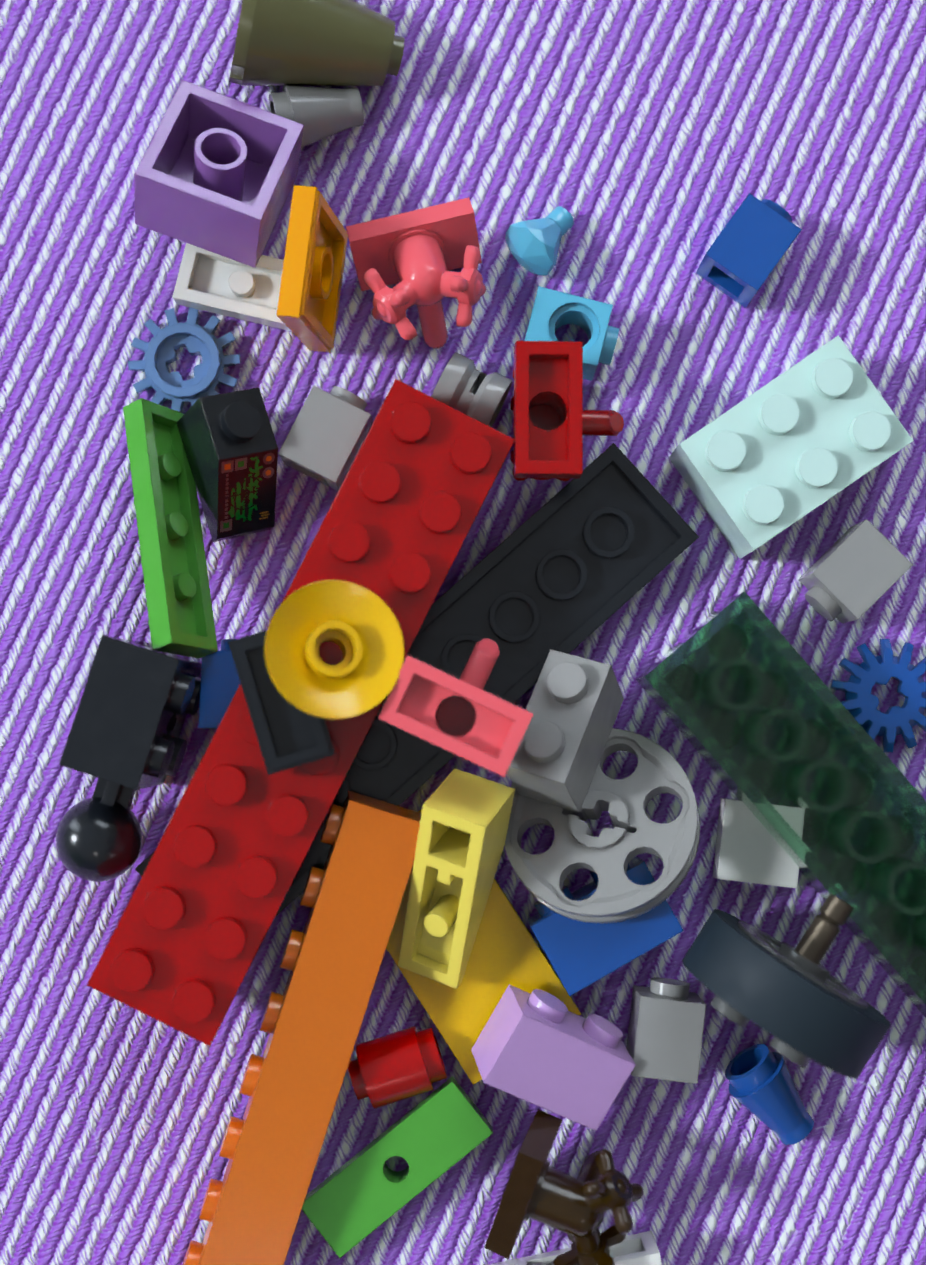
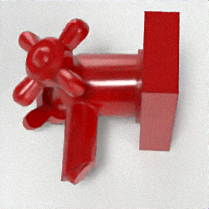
(551, 412)

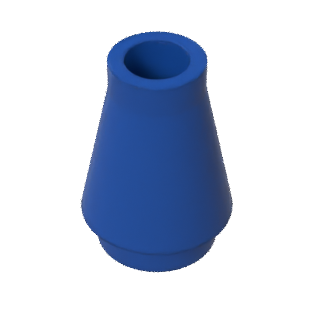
(767, 1090)

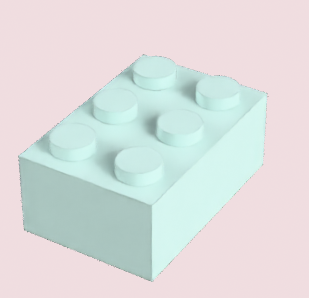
(789, 447)

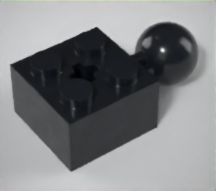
(128, 740)

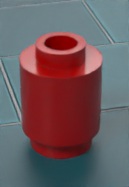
(396, 1066)

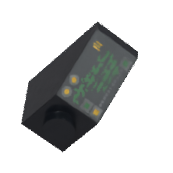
(232, 462)

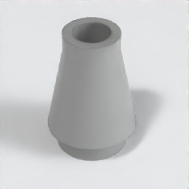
(319, 109)

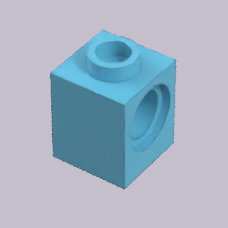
(558, 308)

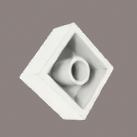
(749, 851)

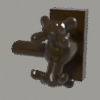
(563, 1201)

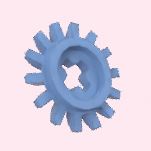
(162, 351)

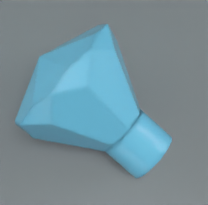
(537, 241)

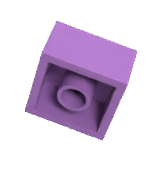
(217, 173)

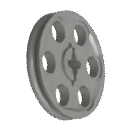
(612, 851)

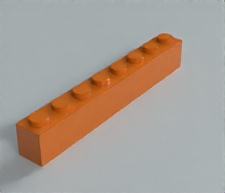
(310, 1034)

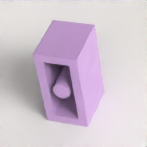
(553, 1056)

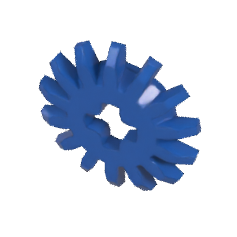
(878, 671)

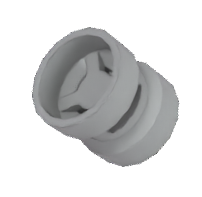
(472, 390)

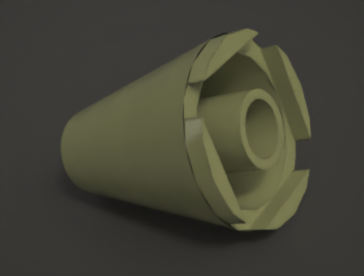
(314, 44)

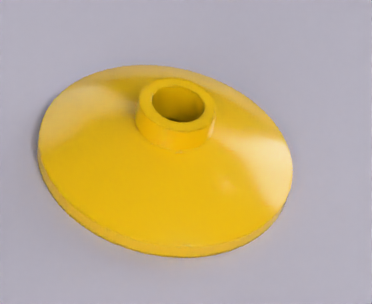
(358, 625)

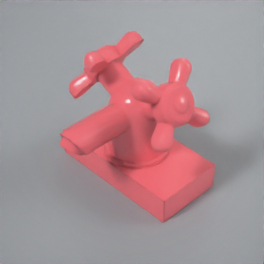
(419, 253)
(458, 711)

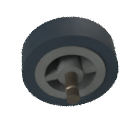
(788, 989)

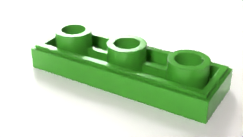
(369, 1192)

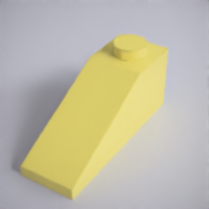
(453, 874)

